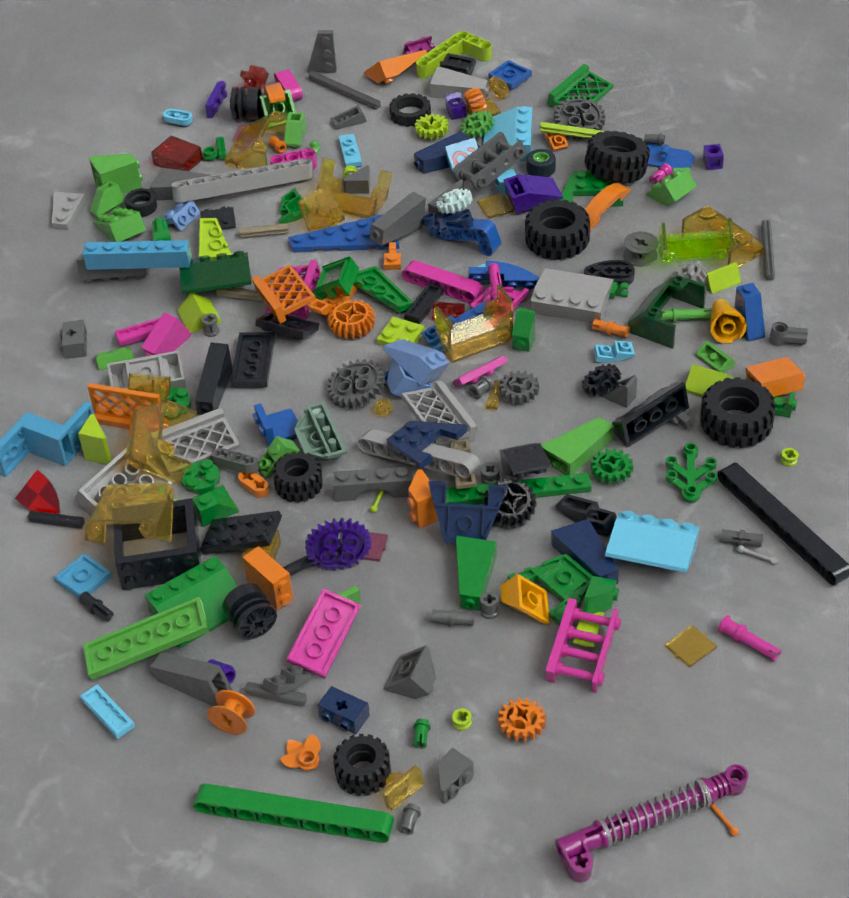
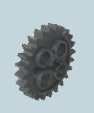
(588, 112)
(367, 384)

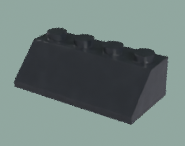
(651, 413)

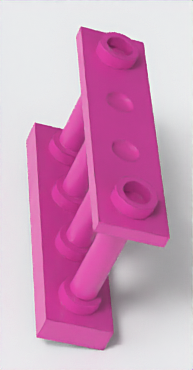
(567, 631)

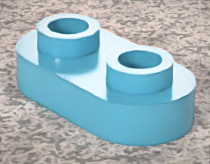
(178, 117)

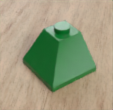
(214, 505)

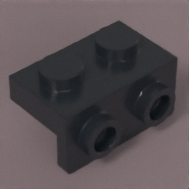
(459, 63)
(224, 215)

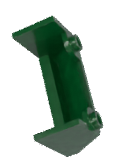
(647, 319)

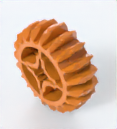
(351, 319)

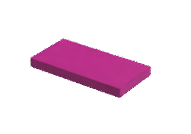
(323, 633)

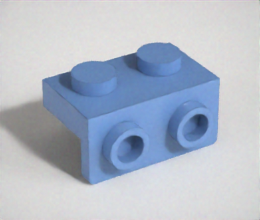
(182, 214)

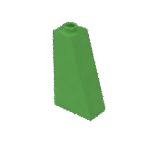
(579, 445)

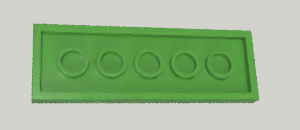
(145, 638)

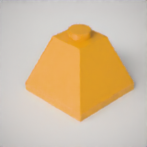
(526, 598)

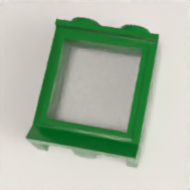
(335, 274)

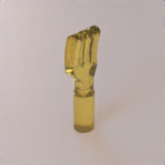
(493, 400)

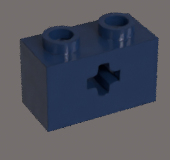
(343, 710)

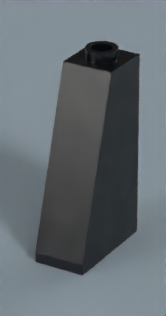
(214, 378)

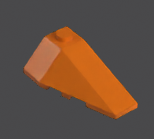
(388, 69)

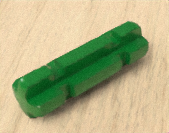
(221, 148)

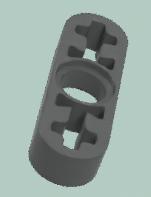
(235, 460)

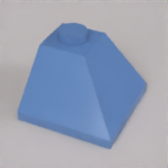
(401, 382)

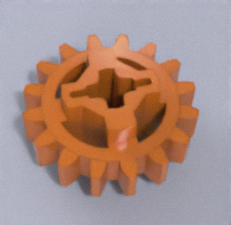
(521, 719)

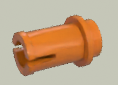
(280, 146)

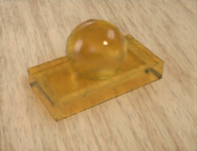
(402, 786)

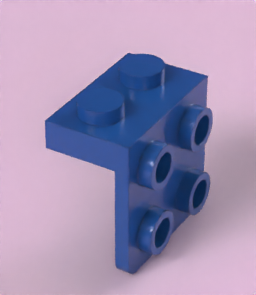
(275, 424)

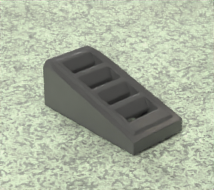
(349, 118)

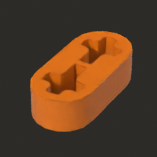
(251, 485)

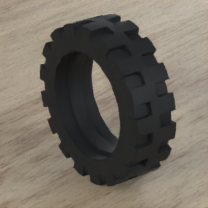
(409, 100)

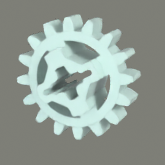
(454, 201)

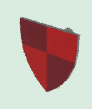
(39, 494)

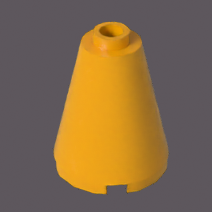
(726, 322)

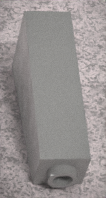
(450, 81)

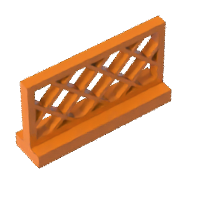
(271, 297)
(113, 416)

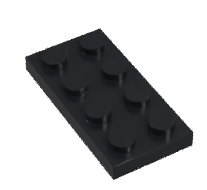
(253, 359)
(241, 532)

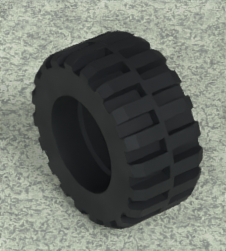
(617, 156)
(557, 229)
(732, 428)

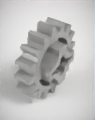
(693, 270)

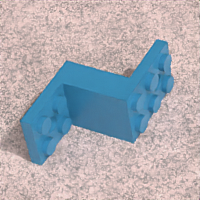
(42, 438)

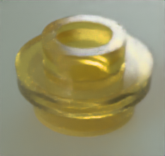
(383, 407)

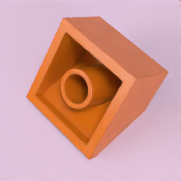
(420, 501)

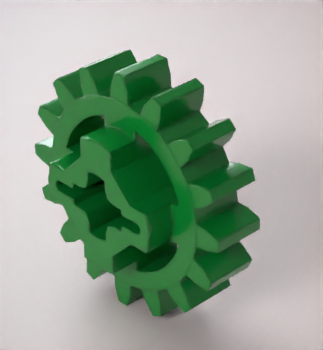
(612, 466)

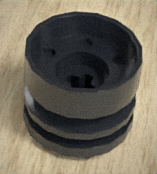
(246, 103)
(249, 611)

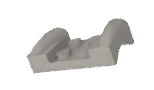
(161, 364)

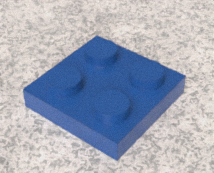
(511, 74)

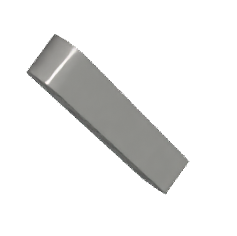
(443, 458)

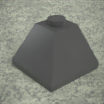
(412, 674)

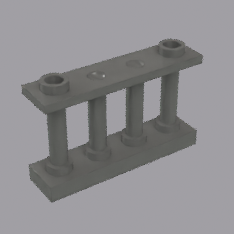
(483, 155)

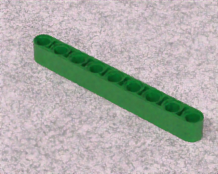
(294, 812)

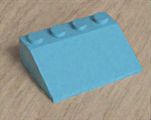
(515, 125)
(653, 541)

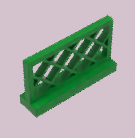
(571, 84)

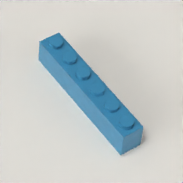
(137, 254)

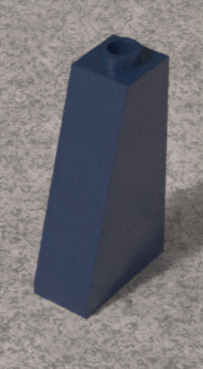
(434, 156)
(586, 548)

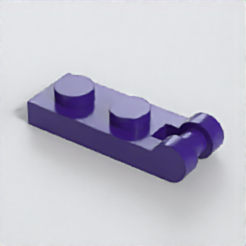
(215, 99)

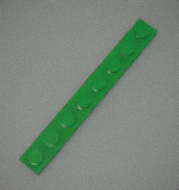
(541, 488)

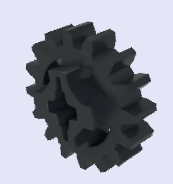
(601, 379)

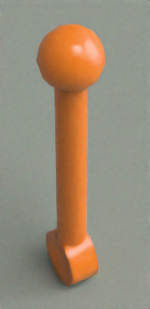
(733, 830)

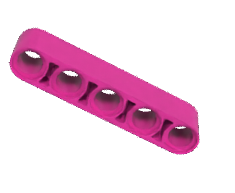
(453, 284)

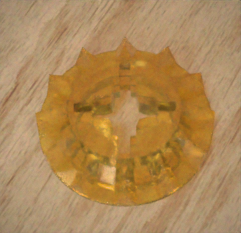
(499, 87)

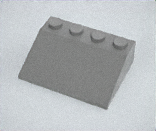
(571, 295)
(115, 472)

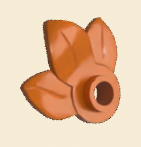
(301, 752)

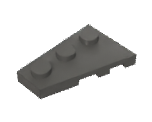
(323, 54)

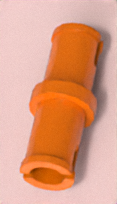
(610, 328)

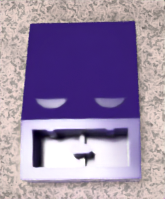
(529, 190)

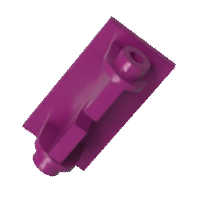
(414, 46)

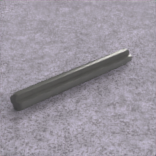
(768, 250)

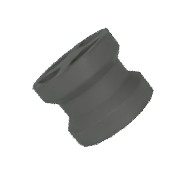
(489, 472)

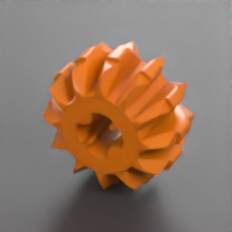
(475, 100)

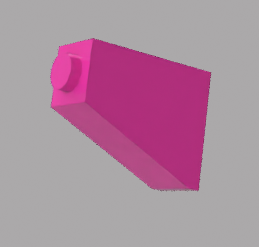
(165, 336)

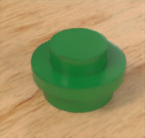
(209, 153)

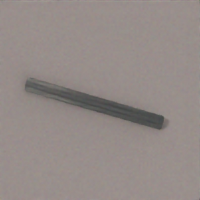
(343, 89)

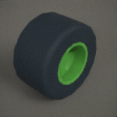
(541, 163)

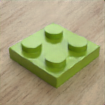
(400, 329)

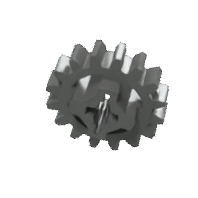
(519, 387)

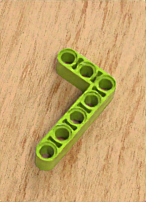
(457, 44)

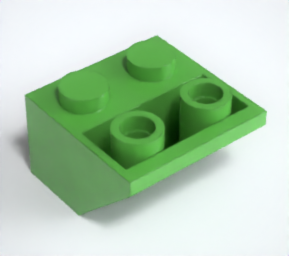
(672, 188)

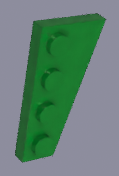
(382, 288)

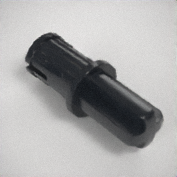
(96, 606)

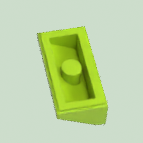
(723, 278)

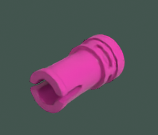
(663, 171)

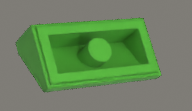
(113, 356)
(715, 357)

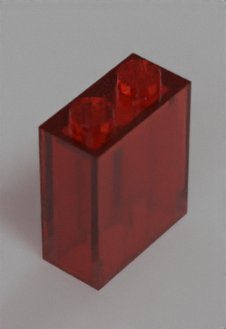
(177, 154)

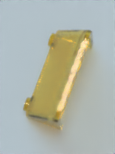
(248, 149)
(131, 504)

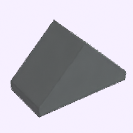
(358, 182)
(623, 392)

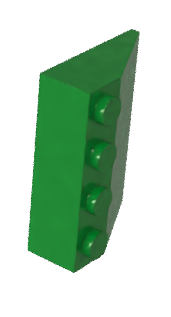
(207, 580)

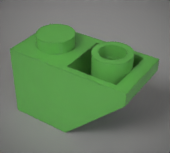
(295, 129)
(106, 198)
(277, 449)

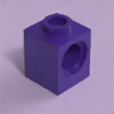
(713, 156)

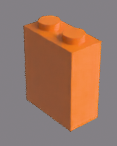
(778, 376)
(269, 576)

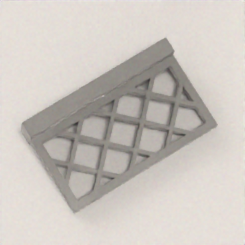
(445, 399)
(191, 428)

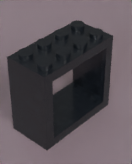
(158, 566)

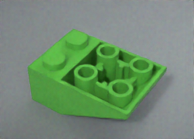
(120, 224)

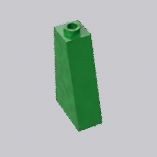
(475, 567)

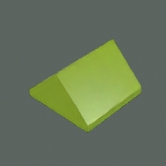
(194, 309)
(702, 378)
(94, 442)

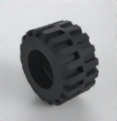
(297, 476)
(358, 750)

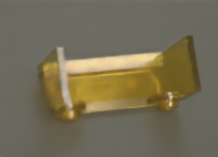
(351, 203)
(746, 244)
(479, 332)
(145, 445)

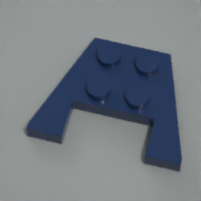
(418, 435)
(465, 519)

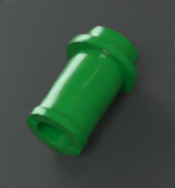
(421, 731)

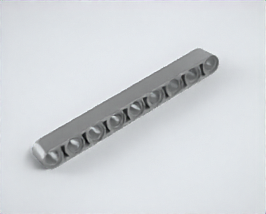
(242, 180)

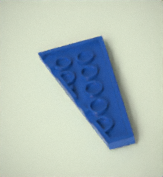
(346, 236)

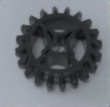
(523, 496)

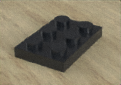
(293, 326)

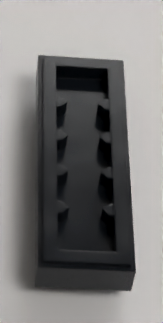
(423, 303)

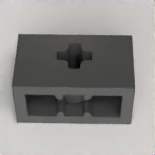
(73, 339)

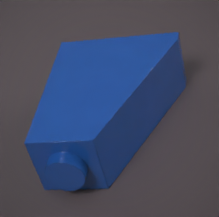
(749, 304)

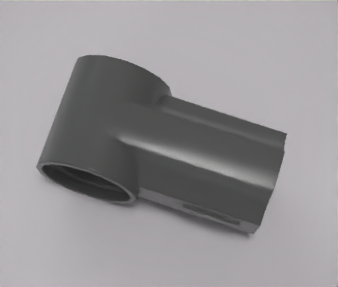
(782, 333)

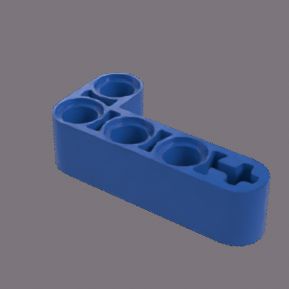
(482, 231)

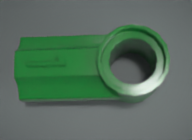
(160, 230)

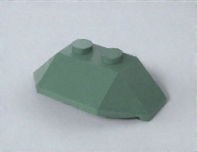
(318, 433)

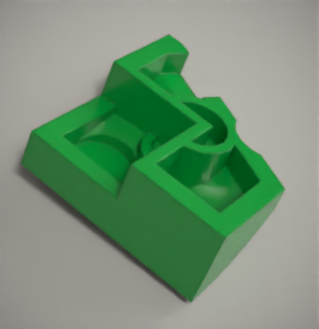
(290, 208)

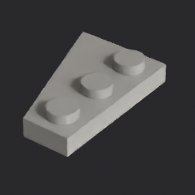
(65, 208)

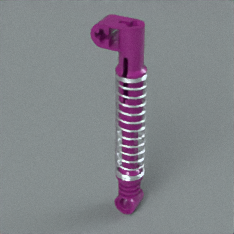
(643, 817)

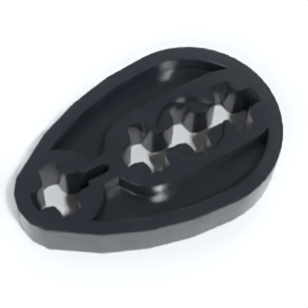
(609, 270)

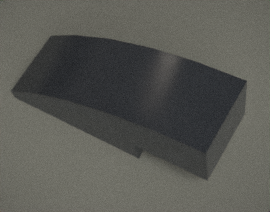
(581, 509)

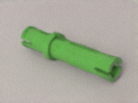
(686, 314)

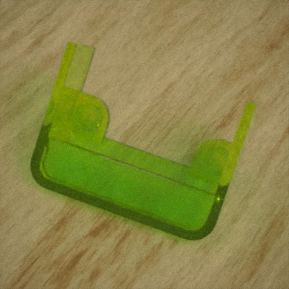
(696, 244)

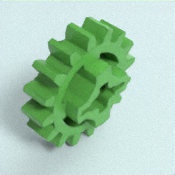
(477, 124)

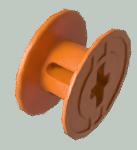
(231, 711)

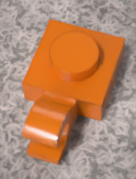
(392, 260)

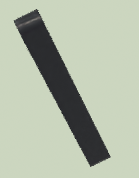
(784, 523)

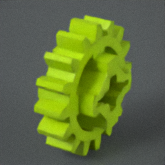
(432, 126)

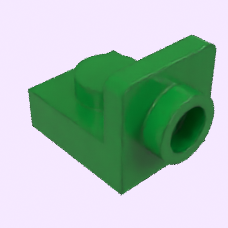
(785, 406)

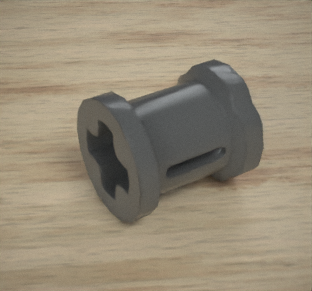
(208, 325)
(483, 385)
(489, 601)

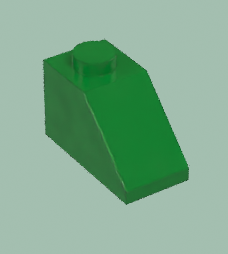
(523, 330)
(600, 595)

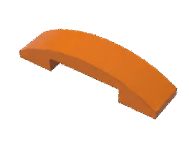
(274, 92)
(604, 200)
(324, 306)

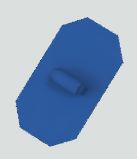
(674, 157)

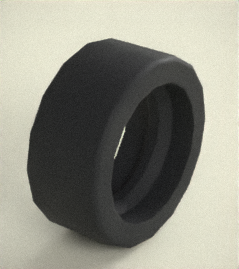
(141, 194)

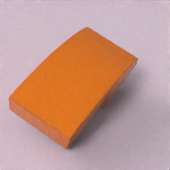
(555, 141)

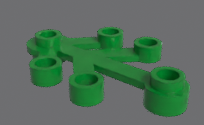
(690, 492)

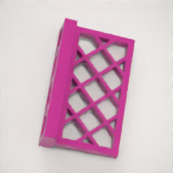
(310, 279)

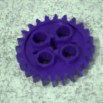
(351, 546)

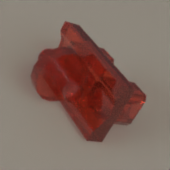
(448, 309)

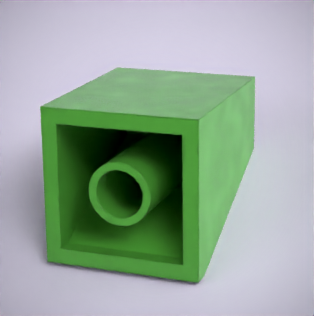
(118, 169)

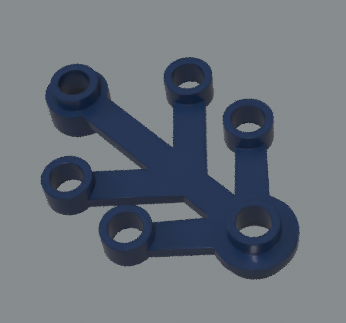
(431, 219)

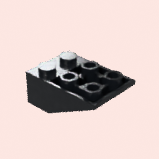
(524, 459)

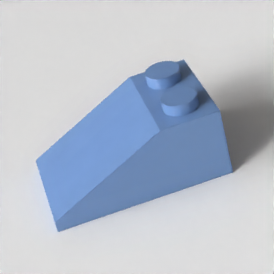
(418, 360)

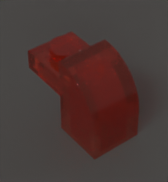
(254, 77)

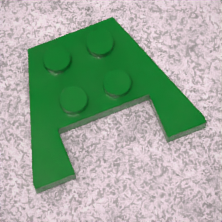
(585, 184)
(562, 578)

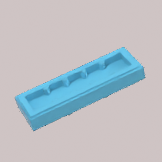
(350, 150)
(107, 711)

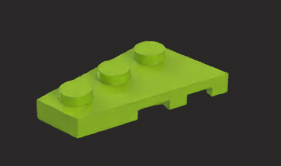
(211, 238)

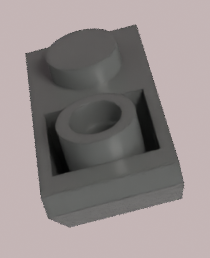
(453, 773)

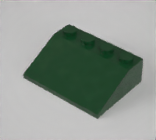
(216, 272)

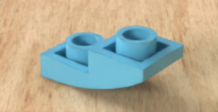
(619, 351)

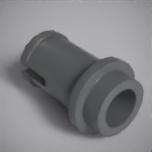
(654, 139)
(409, 819)

